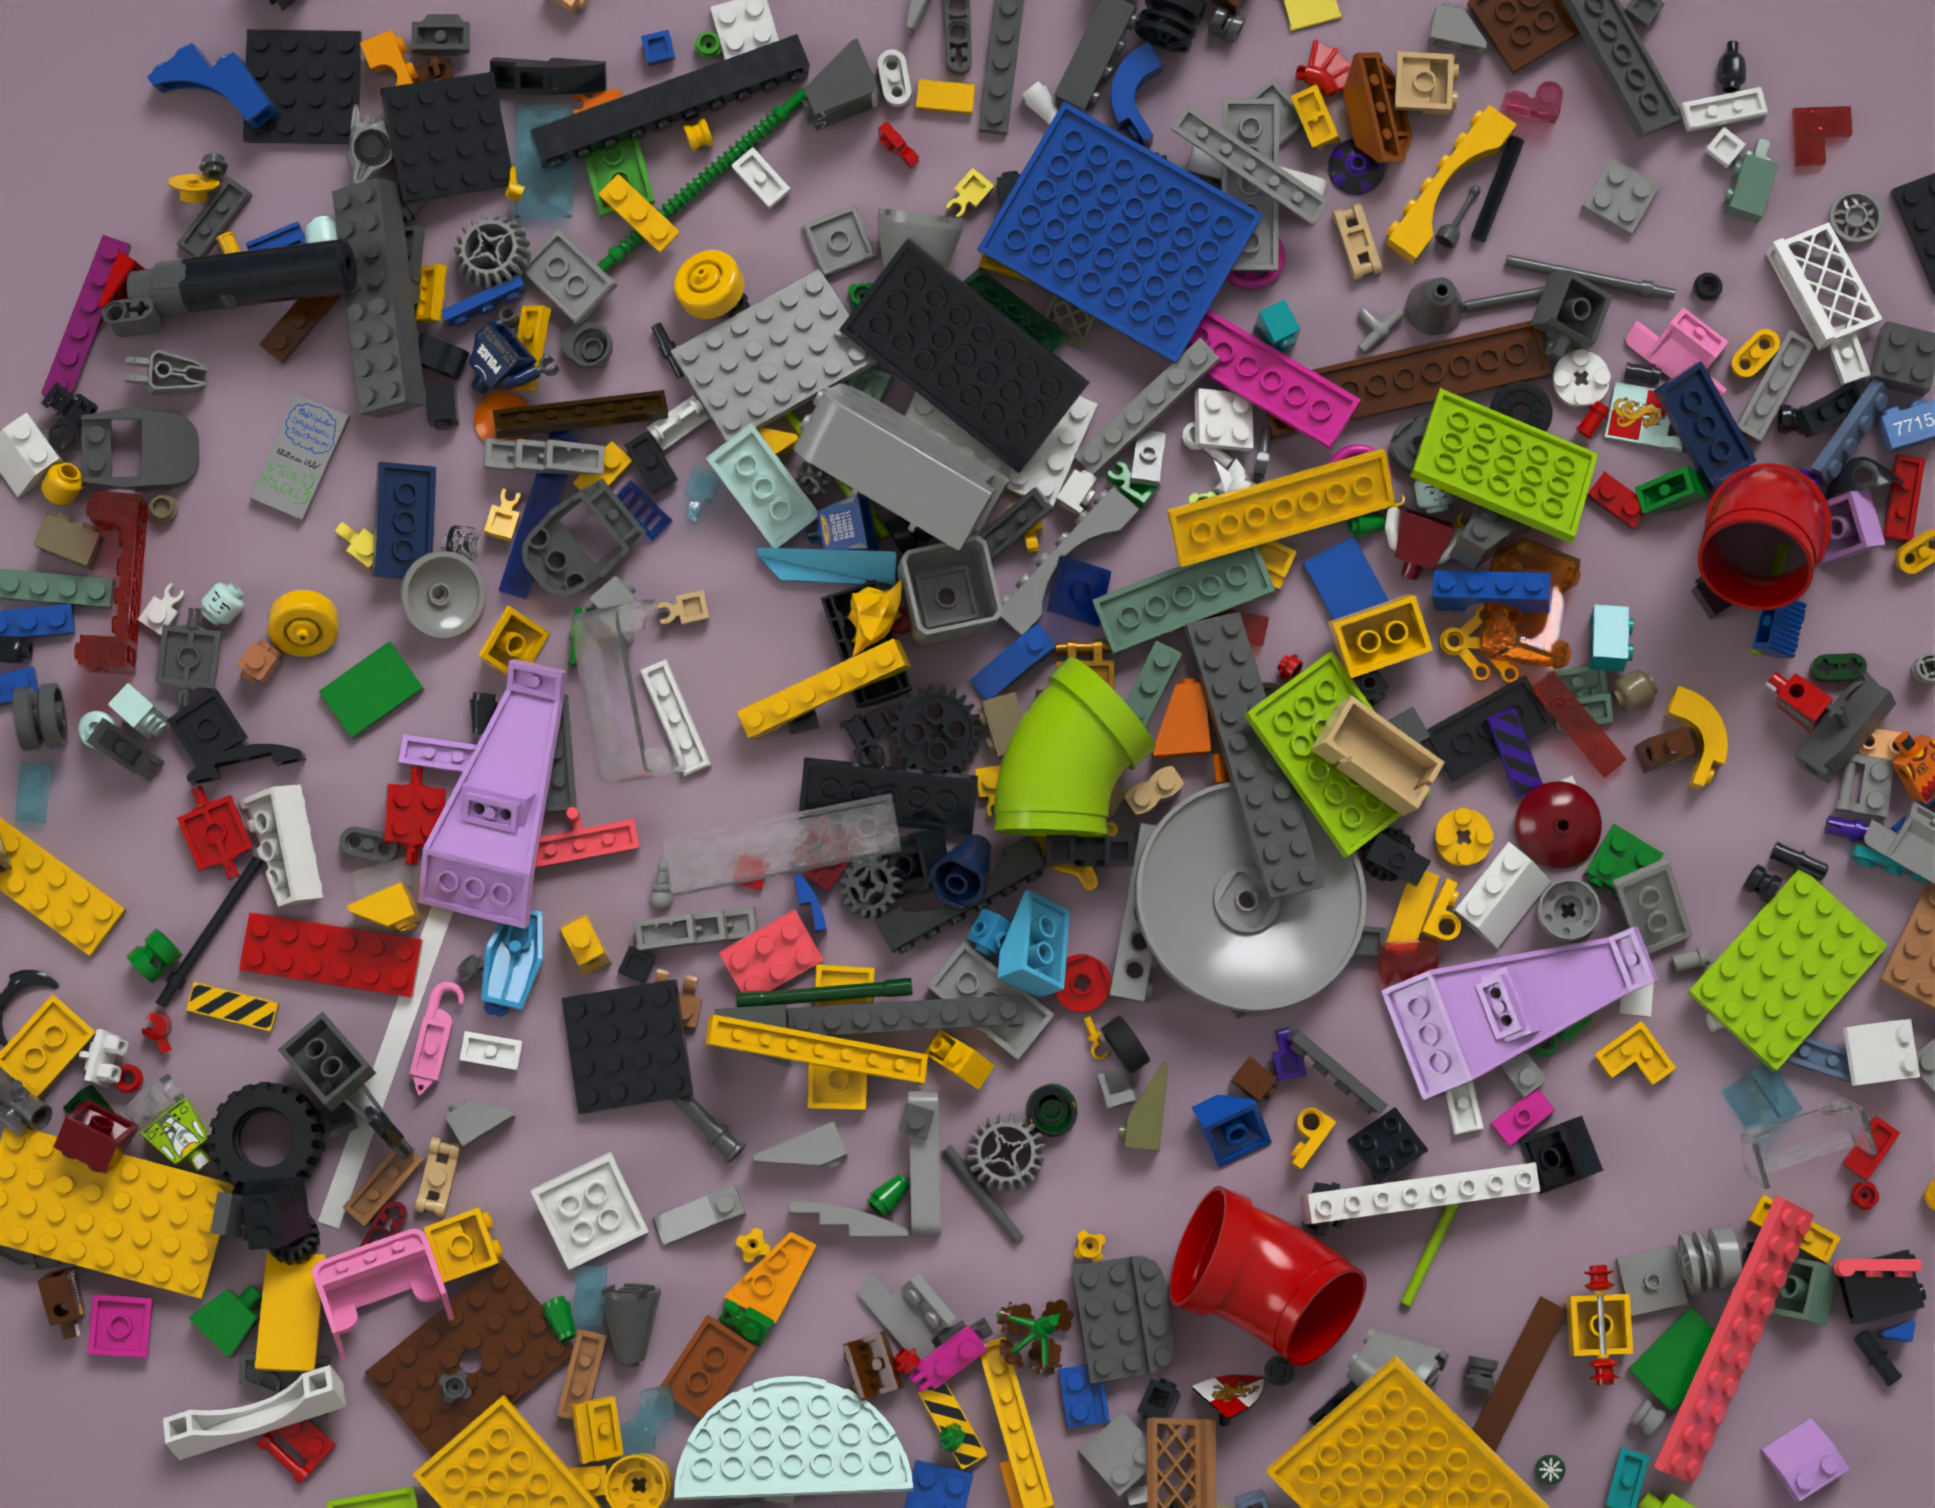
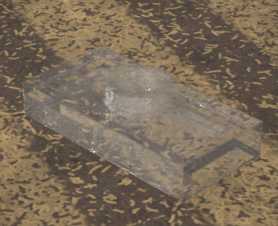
(379, 877)

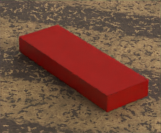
(1903, 499)

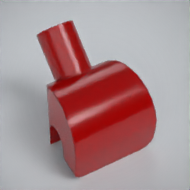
(161, 1029)

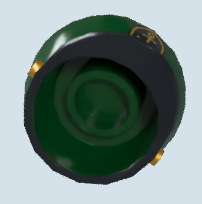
(1052, 1110)

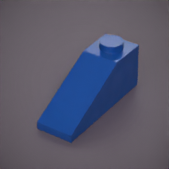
(1013, 662)

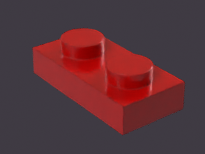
(1616, 500)
(1862, 1162)

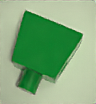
(229, 1319)

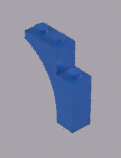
(227, 78)

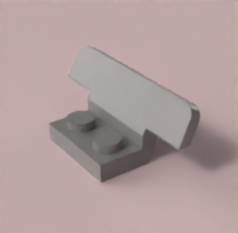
(1912, 844)
(910, 1314)

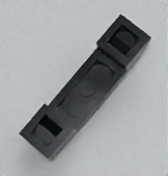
(209, 769)

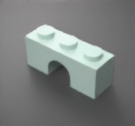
(139, 712)

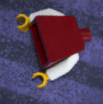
(1420, 538)

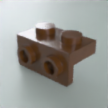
(872, 1365)

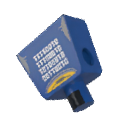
(845, 525)

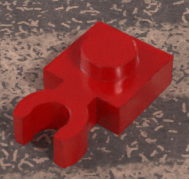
(892, 141)

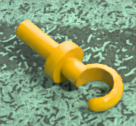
(1094, 1037)

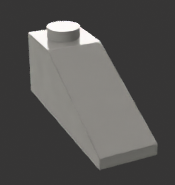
(812, 1148)
(699, 1214)

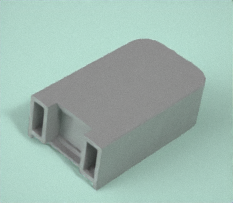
(900, 465)

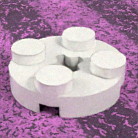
(1580, 362)

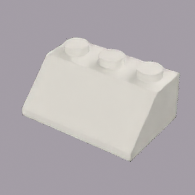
(1502, 895)

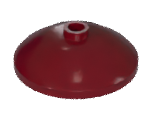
(1538, 820)

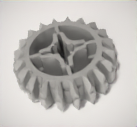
(512, 238)
(993, 1129)

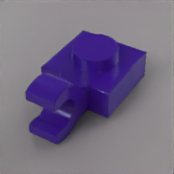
(1286, 1062)

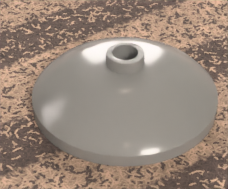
(459, 599)

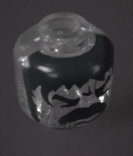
(464, 541)

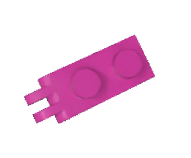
(948, 1359)

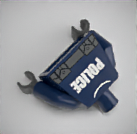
(503, 359)

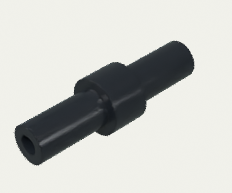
(666, 347)

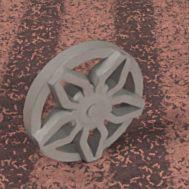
(1856, 216)

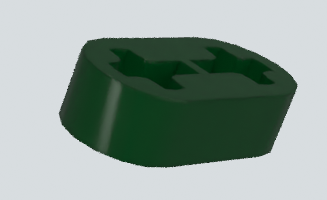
(1838, 674)

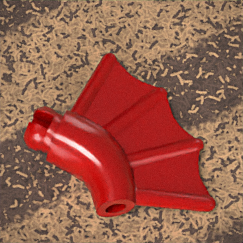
(1325, 69)

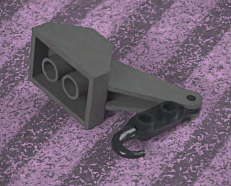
(335, 1072)

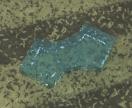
(655, 1407)

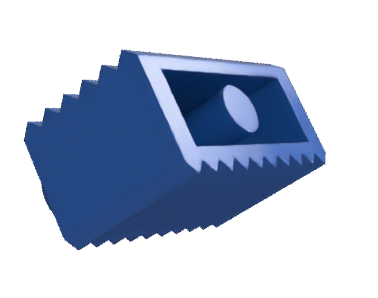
(1779, 630)

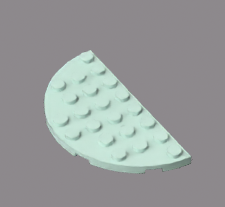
(791, 1442)

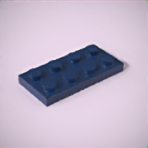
(1704, 425)
(402, 517)

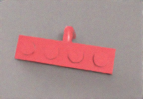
(586, 842)

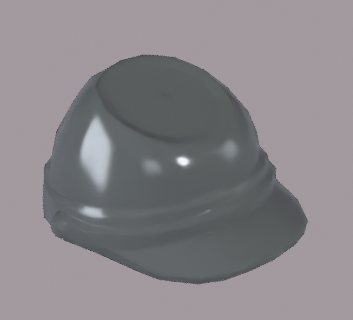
(587, 345)

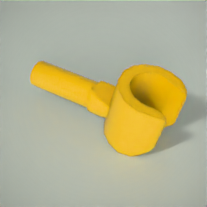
(514, 190)

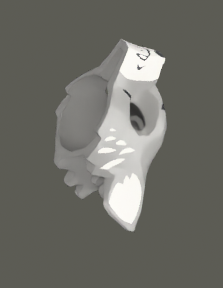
(368, 145)

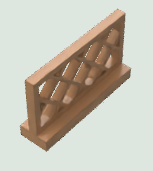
(1202, 1462)

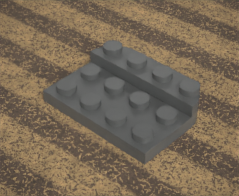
(1123, 1318)

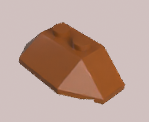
(1370, 108)

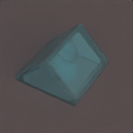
(1761, 1097)

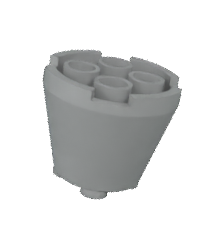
(931, 232)
(1383, 1346)

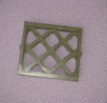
(1089, 322)

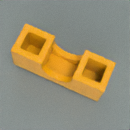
(387, 53)

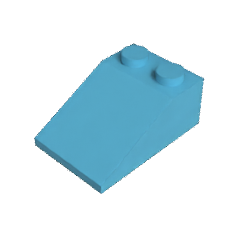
(1036, 946)

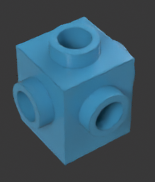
(989, 932)

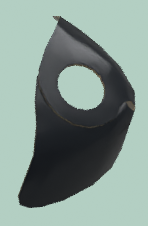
(1846, 483)

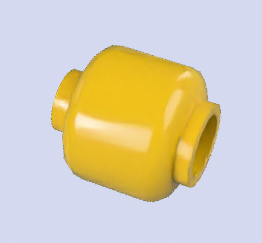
(62, 484)

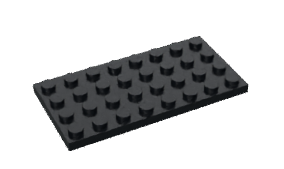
(964, 355)

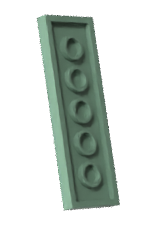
(1181, 597)

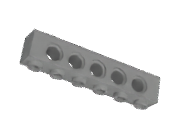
(1122, 985)

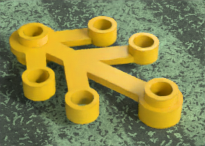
(1467, 643)

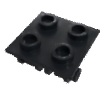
(1387, 1145)

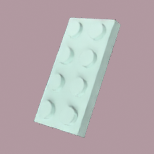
(762, 486)

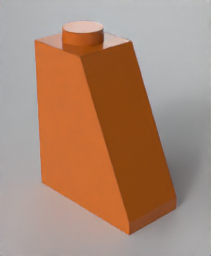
(1184, 724)

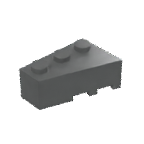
(1485, 536)

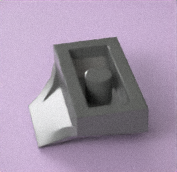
(441, 35)

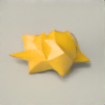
(873, 614)

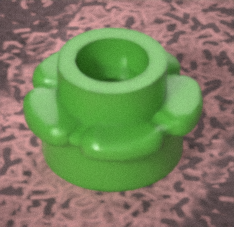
(703, 39)

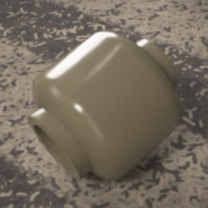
(1634, 690)

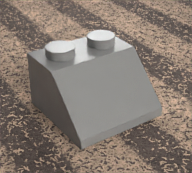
(1118, 1453)

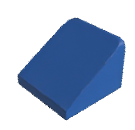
(1900, 1332)

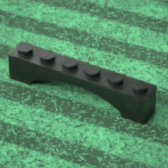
(904, 927)

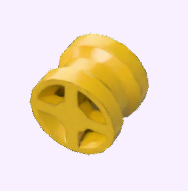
(698, 135)

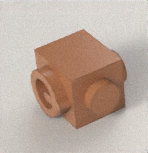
(259, 663)

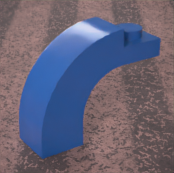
(1131, 74)

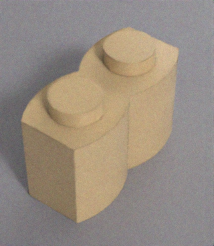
(1146, 795)

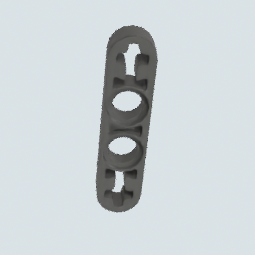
(958, 20)

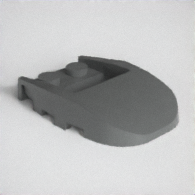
(168, 450)
(557, 557)

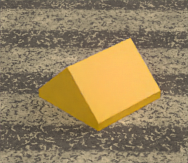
(512, 639)

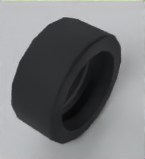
(1125, 1044)

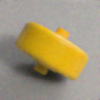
(709, 284)
(303, 623)

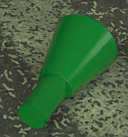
(1366, 524)

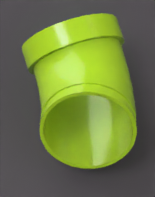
(1068, 757)

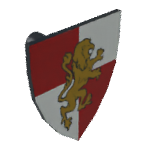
(1230, 1394)

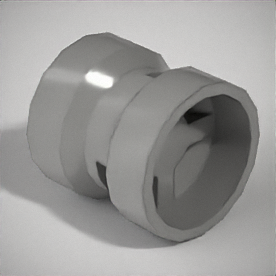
(1923, 672)

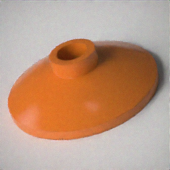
(484, 415)

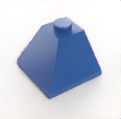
(1231, 1127)

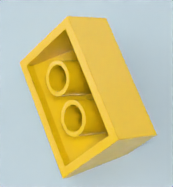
(1380, 635)

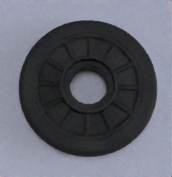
(1524, 394)

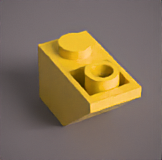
(959, 1059)

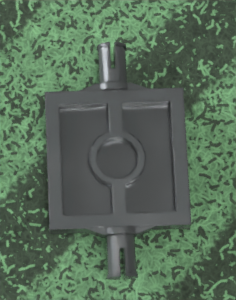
(188, 657)

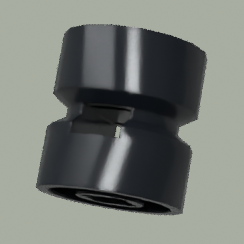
(903, 537)

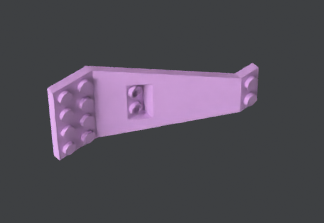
(482, 858)
(1457, 1024)

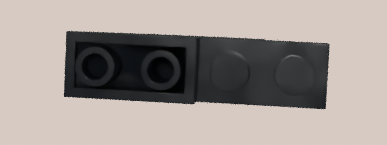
(549, 77)

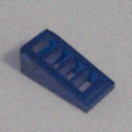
(639, 494)

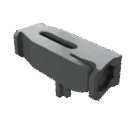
(1845, 727)

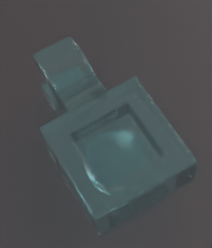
(701, 487)

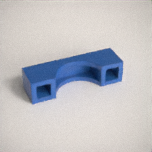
(1522, 590)

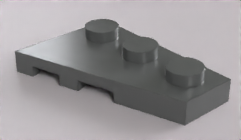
(270, 1381)

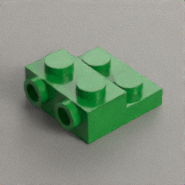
(1618, 856)

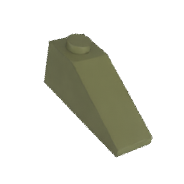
(1145, 1120)

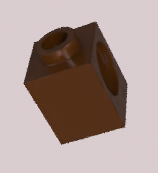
(1255, 1080)

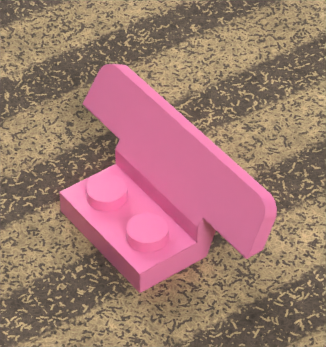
(1679, 346)

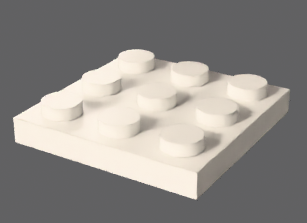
(589, 1210)

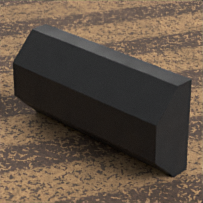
(837, 611)

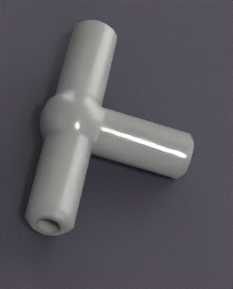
(1380, 329)

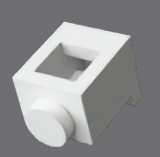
(1077, 492)

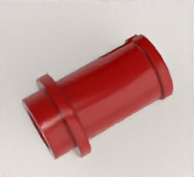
(1593, 419)

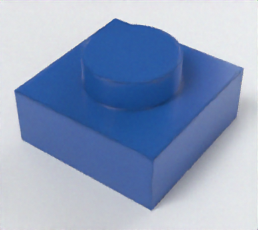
(658, 47)

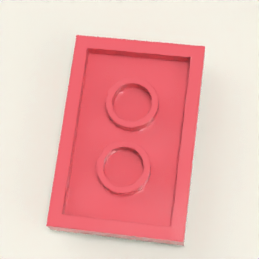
(771, 954)

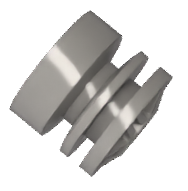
(1585, 908)
(1703, 1260)

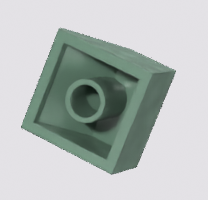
(1807, 1292)

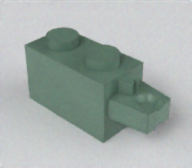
(1752, 184)

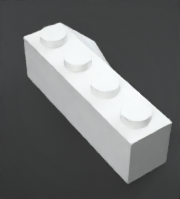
(285, 843)

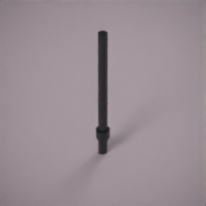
(177, 979)

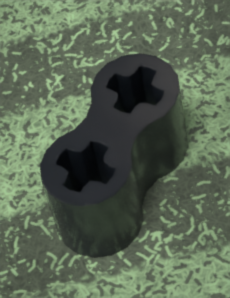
(441, 356)

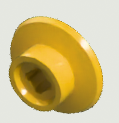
(193, 187)

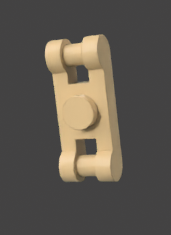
(1357, 241)
(438, 1177)

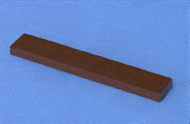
(1518, 1372)

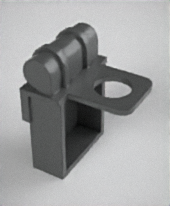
(229, 1216)

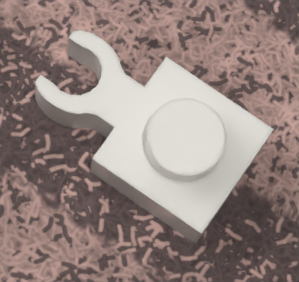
(161, 611)

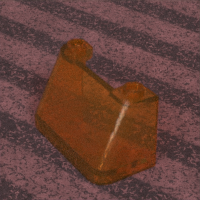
(1529, 637)

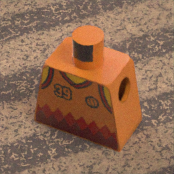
(1916, 765)

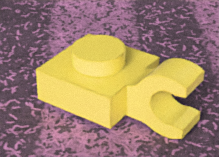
(361, 545)

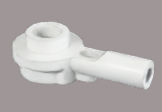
(1188, 437)

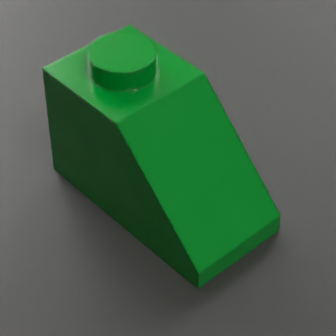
(1671, 491)

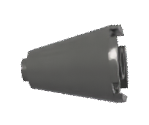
(1434, 306)
(630, 1319)

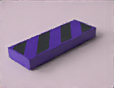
(1514, 751)

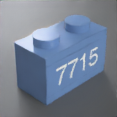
(1908, 426)

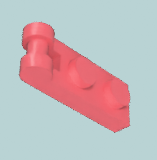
(1875, 1267)

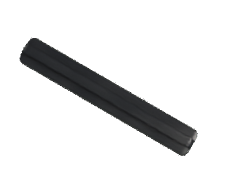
(1497, 189)

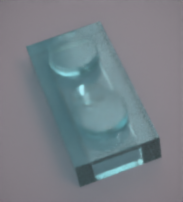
(33, 792)
(588, 1299)

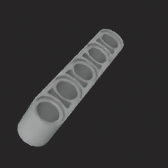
(925, 1171)

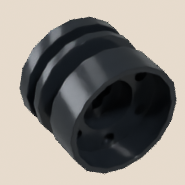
(1170, 23)

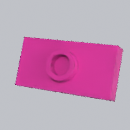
(1522, 1117)

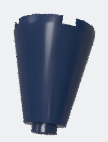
(962, 872)

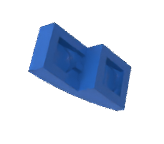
(807, 897)

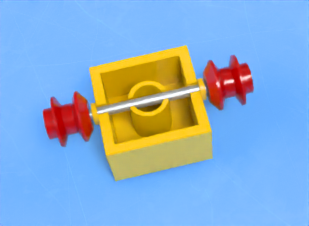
(1599, 1325)

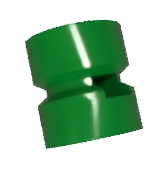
(165, 954)

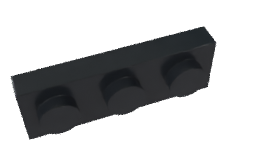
(1827, 410)

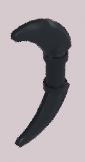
(19, 981)

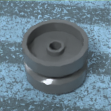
(40, 717)

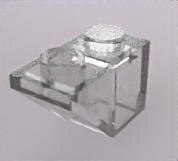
(152, 1102)

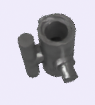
(21, 1106)

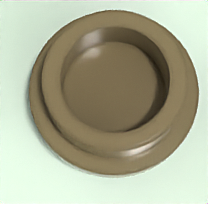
(162, 508)

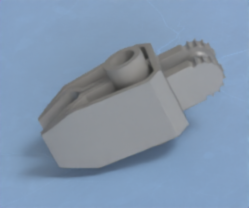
(166, 373)

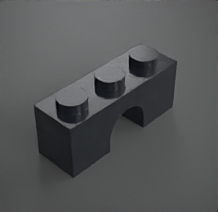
(1089, 851)

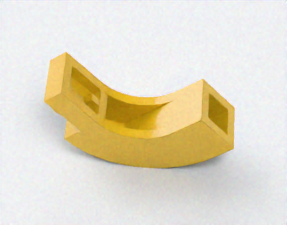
(1707, 726)

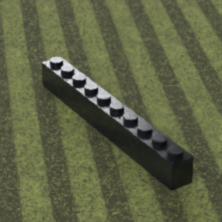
(670, 102)

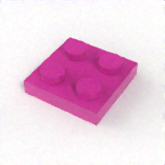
(120, 1326)

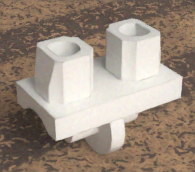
(101, 1058)

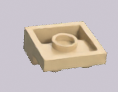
(1425, 83)

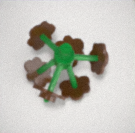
(1044, 1348)

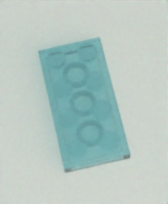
(547, 190)

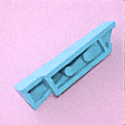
(830, 566)

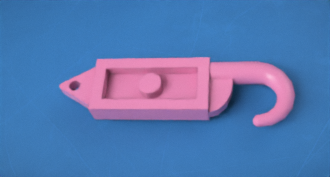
(433, 1038)

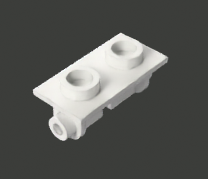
(679, 422)

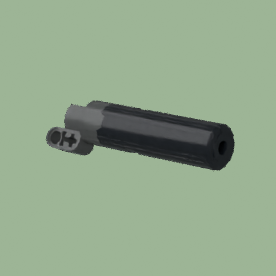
(231, 282)

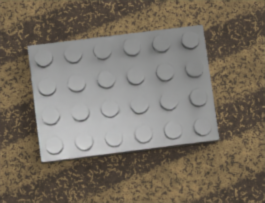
(772, 356)

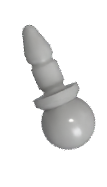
(661, 897)

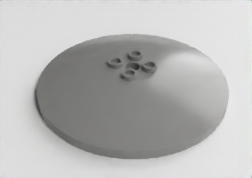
(1236, 954)

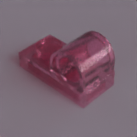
(1536, 108)

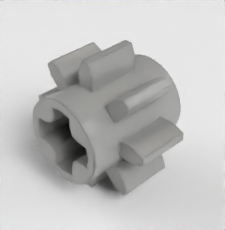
(812, 479)

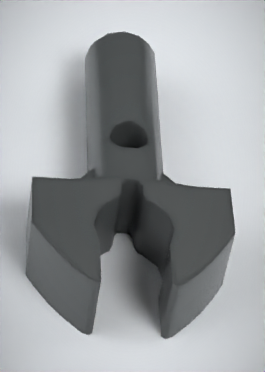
(1263, 453)

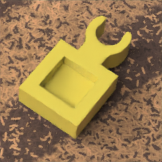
(971, 190)

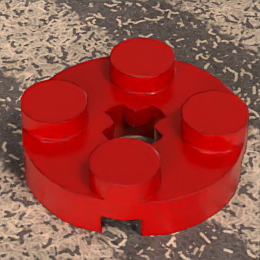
(1097, 990)

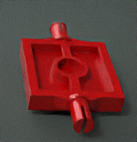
(411, 814)
(215, 833)

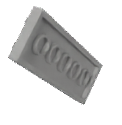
(1257, 125)

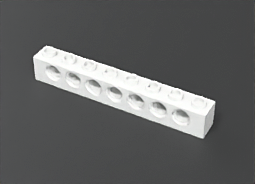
(1419, 1193)

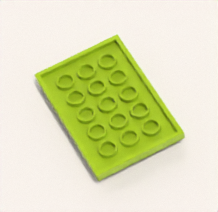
(1505, 465)
(1289, 727)
(1787, 969)

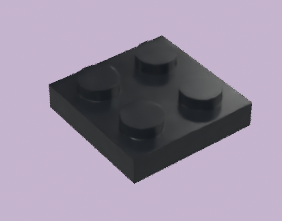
(207, 727)

